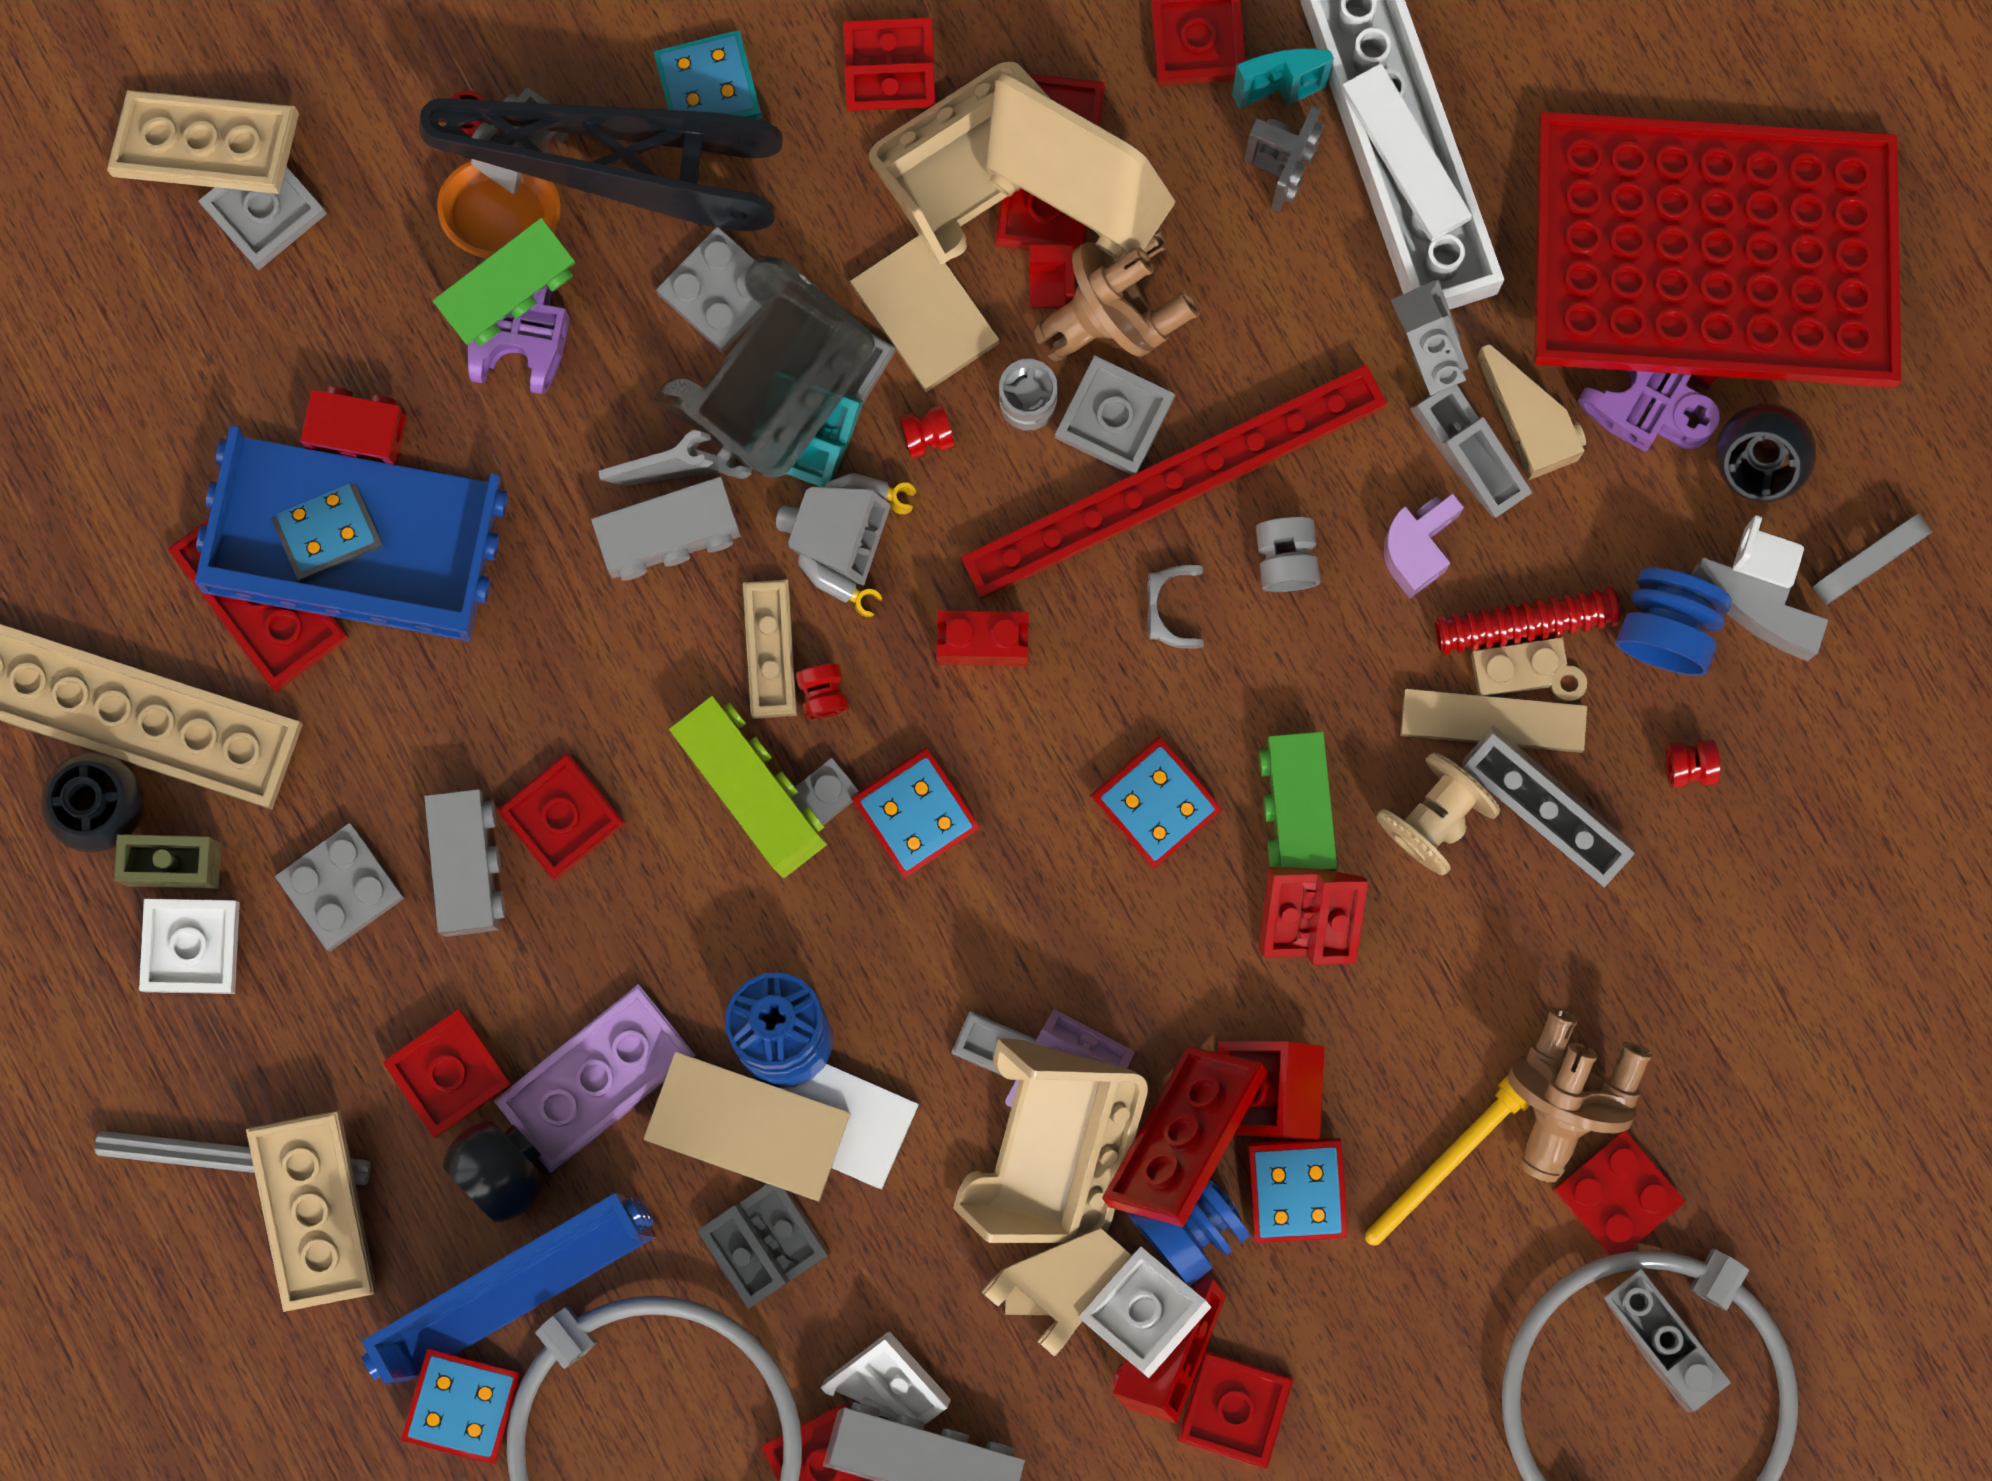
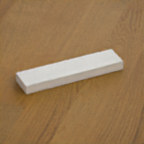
(1406, 152)

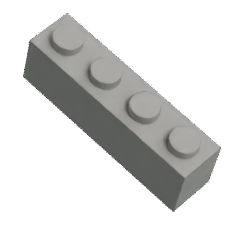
(1548, 806)
(905, 1452)

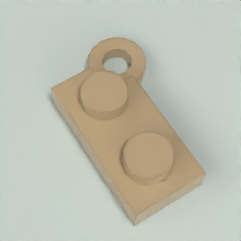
(1526, 669)

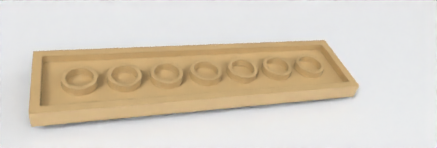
(144, 718)

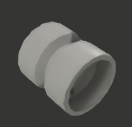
(1028, 394)
(1288, 570)

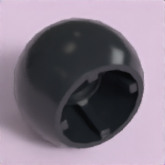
(1759, 475)
(62, 794)
(495, 1169)

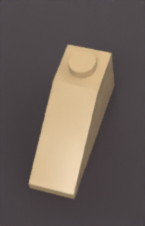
(1533, 419)

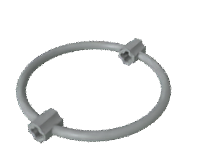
(1715, 1281)
(569, 1339)

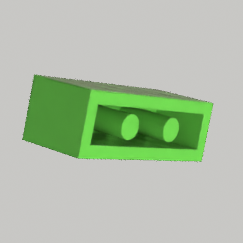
(506, 284)
(1298, 802)

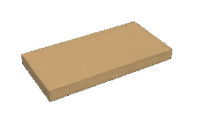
(203, 141)
(747, 1126)
(311, 1210)

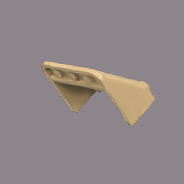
(941, 160)
(1074, 168)
(1058, 1148)

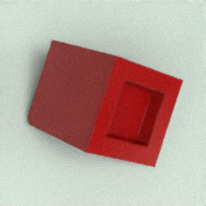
(1051, 275)

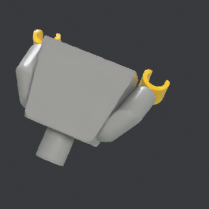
(840, 532)

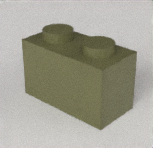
(167, 861)

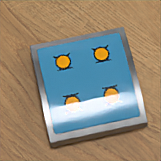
(326, 532)

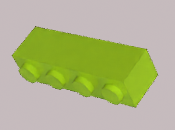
(748, 786)

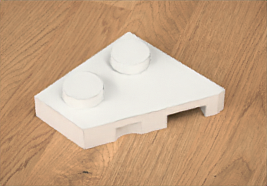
(890, 1381)

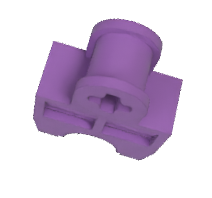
(536, 334)
(1668, 414)

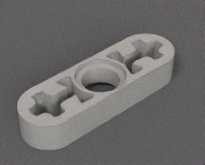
(1872, 559)

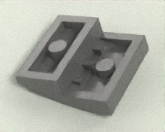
(763, 1243)

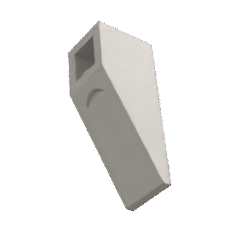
(1666, 1342)

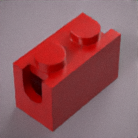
(354, 425)
(982, 638)

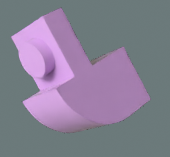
(1408, 546)

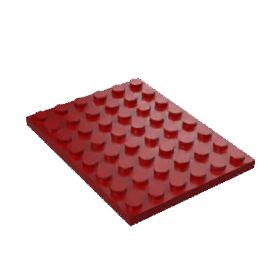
(1717, 250)

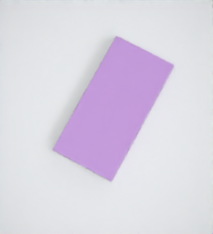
(593, 1078)

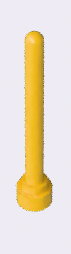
(1506, 1102)

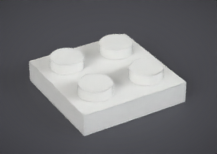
(189, 946)
(1144, 1312)

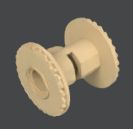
(1441, 814)

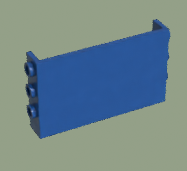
(430, 527)
(510, 1287)

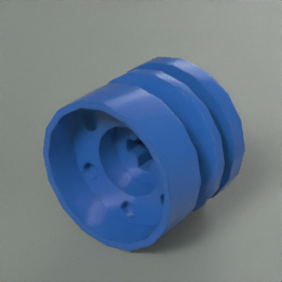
(1674, 621)
(794, 1048)
(1184, 1245)

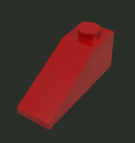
(1169, 1386)

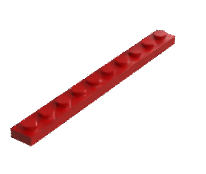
(1173, 482)

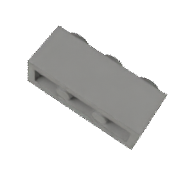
(666, 529)
(464, 863)

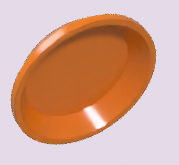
(485, 216)

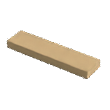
(1471, 717)

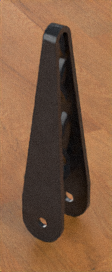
(648, 127)

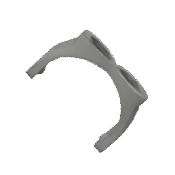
(1155, 627)

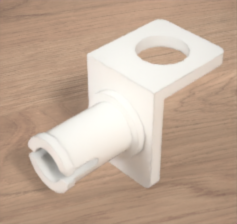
(1767, 556)

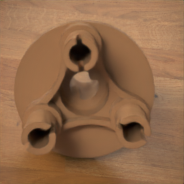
(1112, 305)
(1571, 1098)

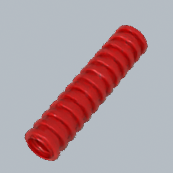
(1527, 621)

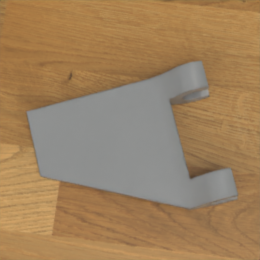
(676, 463)

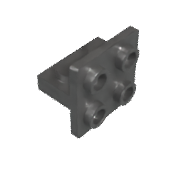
(1281, 153)

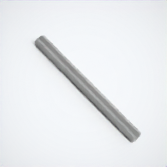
(192, 1153)

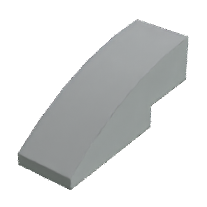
(1471, 450)
(1763, 612)

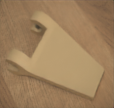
(1062, 1281)

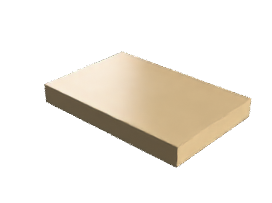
(924, 313)

